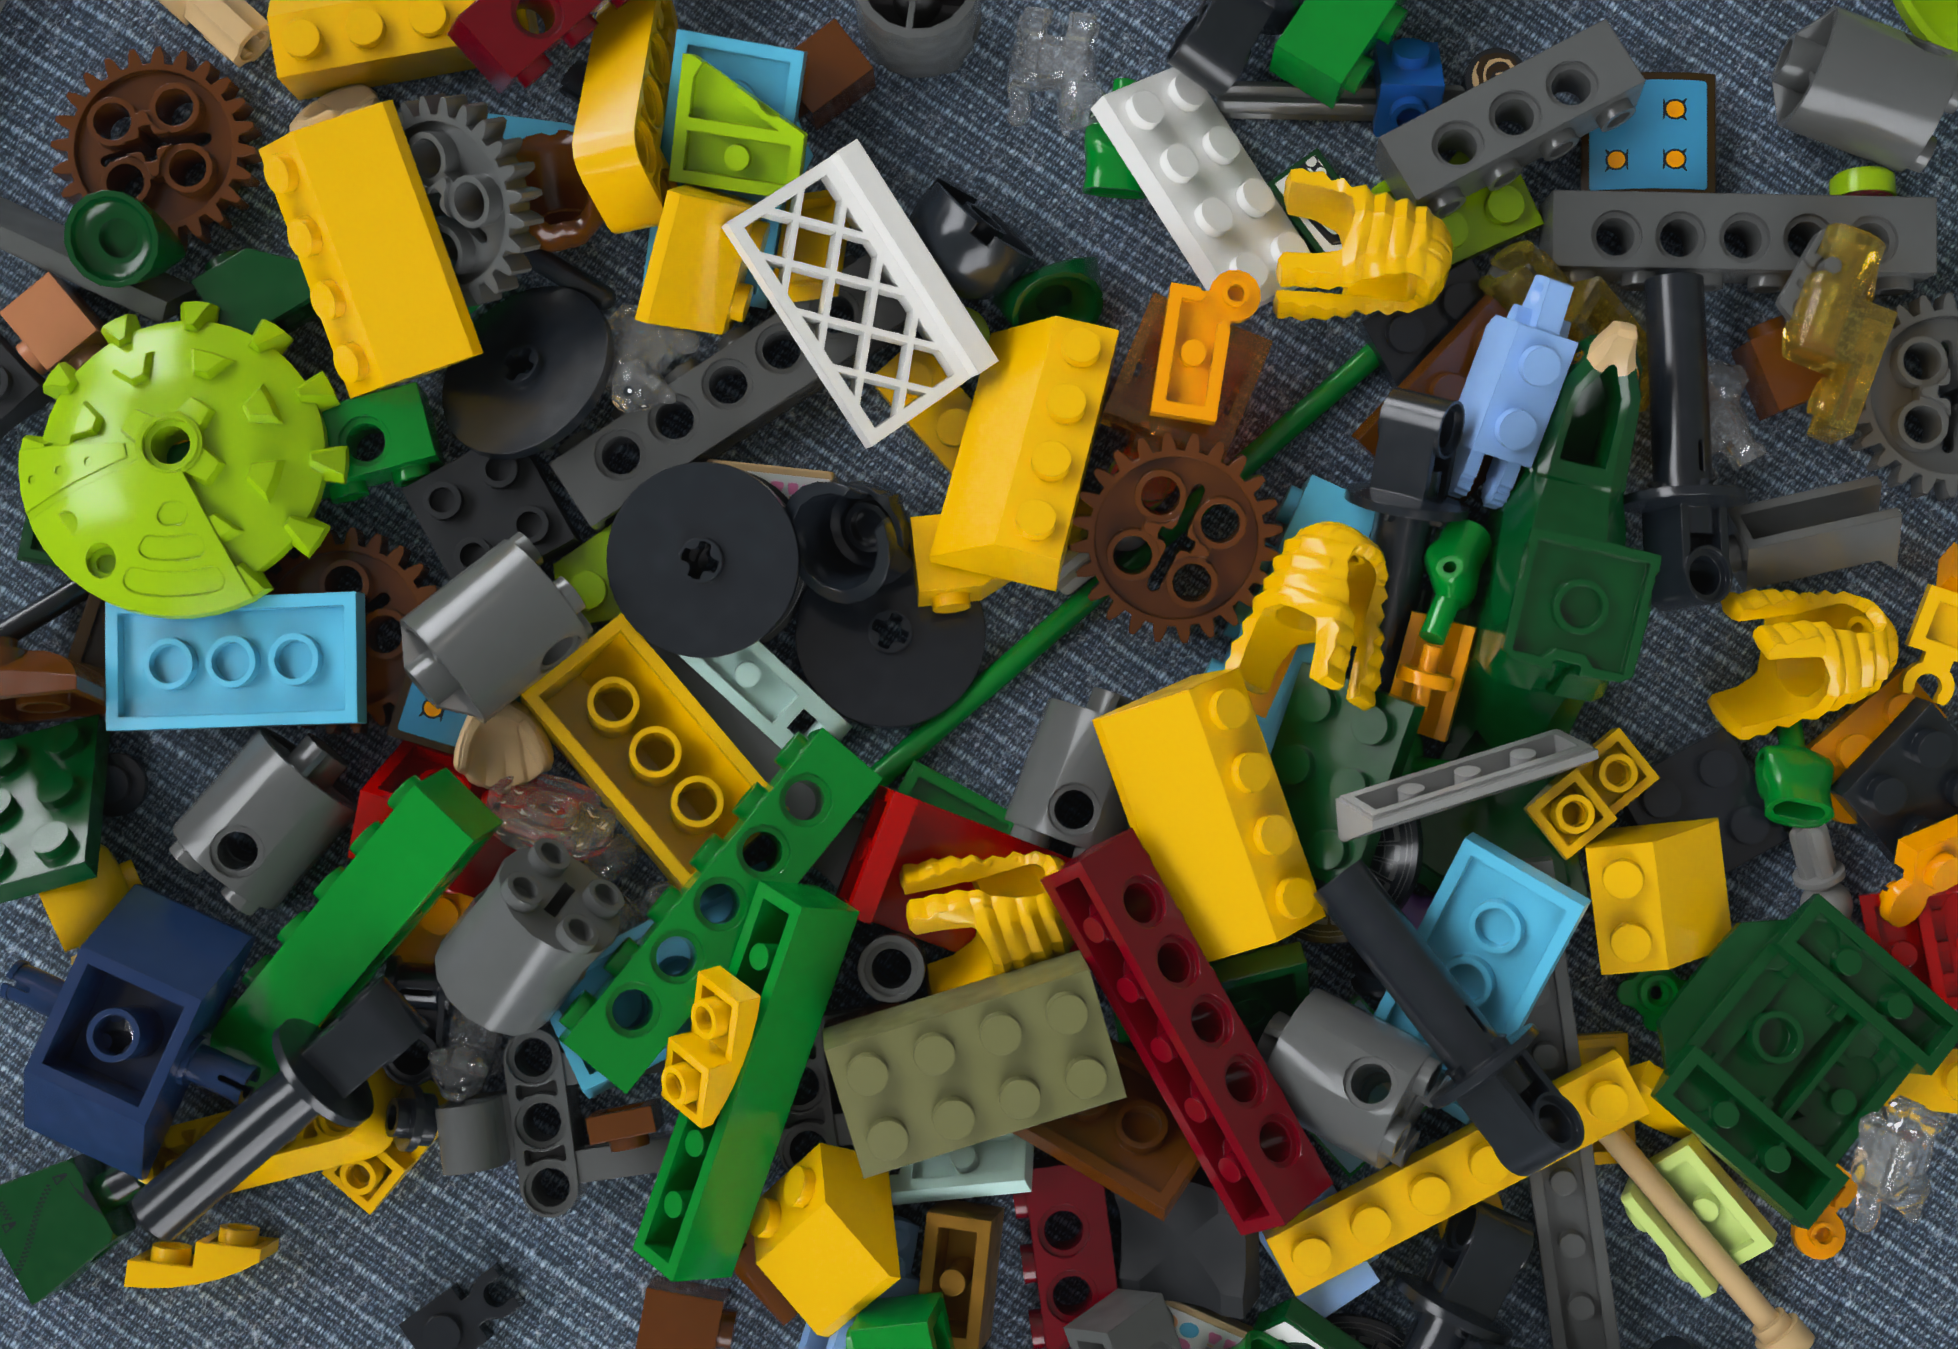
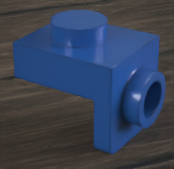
(1406, 82)

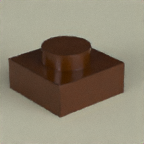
(625, 1125)

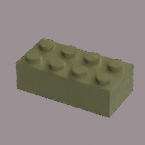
(972, 1063)

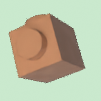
(54, 325)

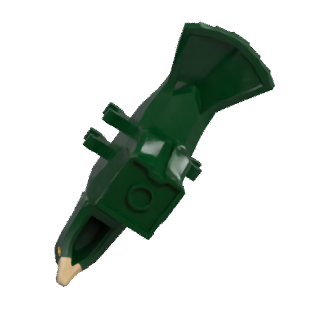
(1554, 600)

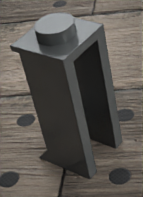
(1812, 533)

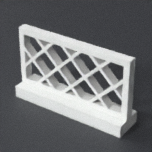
(910, 278)

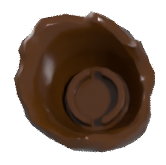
(564, 201)

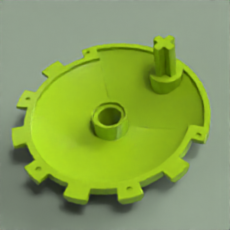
(192, 531)

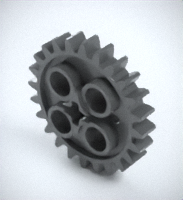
(474, 191)
(1898, 394)

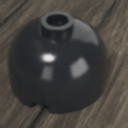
(970, 247)

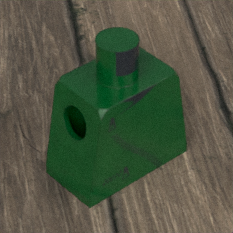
(63, 1222)

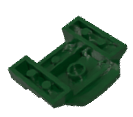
(1792, 1043)

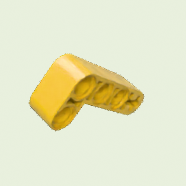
(625, 112)
(314, 1149)

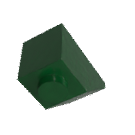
(256, 287)

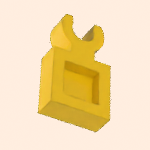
(1937, 635)

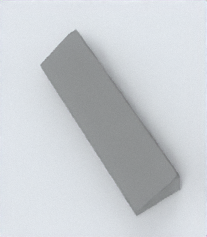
(1459, 782)

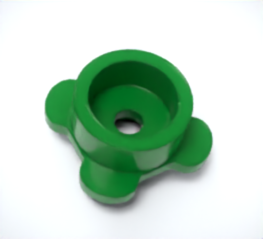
(1636, 994)

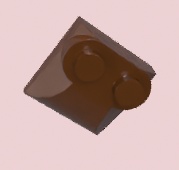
(46, 687)

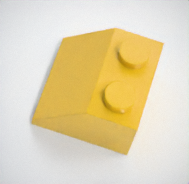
(694, 269)
(1657, 894)
(827, 1237)

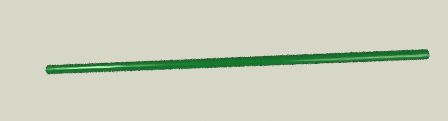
(1079, 604)

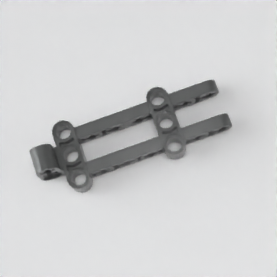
(501, 1128)

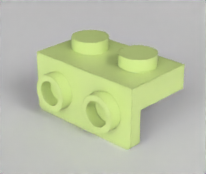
(1712, 1199)

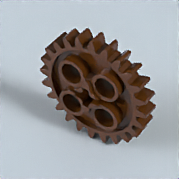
(150, 97)
(1121, 513)
(379, 576)

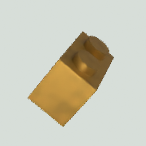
(963, 1264)

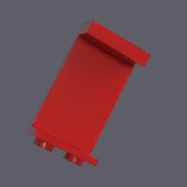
(912, 831)

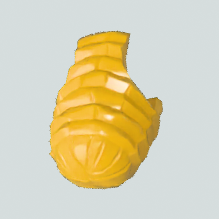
(1389, 259)
(1323, 593)
(1811, 659)
(1008, 909)

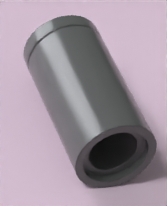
(881, 987)

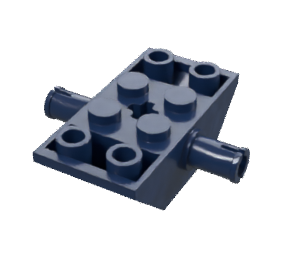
(167, 977)

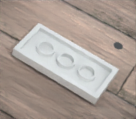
(1199, 179)

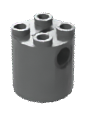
(919, 35)
(1865, 89)
(492, 631)
(1064, 762)
(284, 801)
(527, 939)
(1333, 1059)

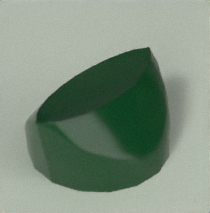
(119, 240)
(1058, 289)

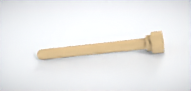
(1771, 1325)

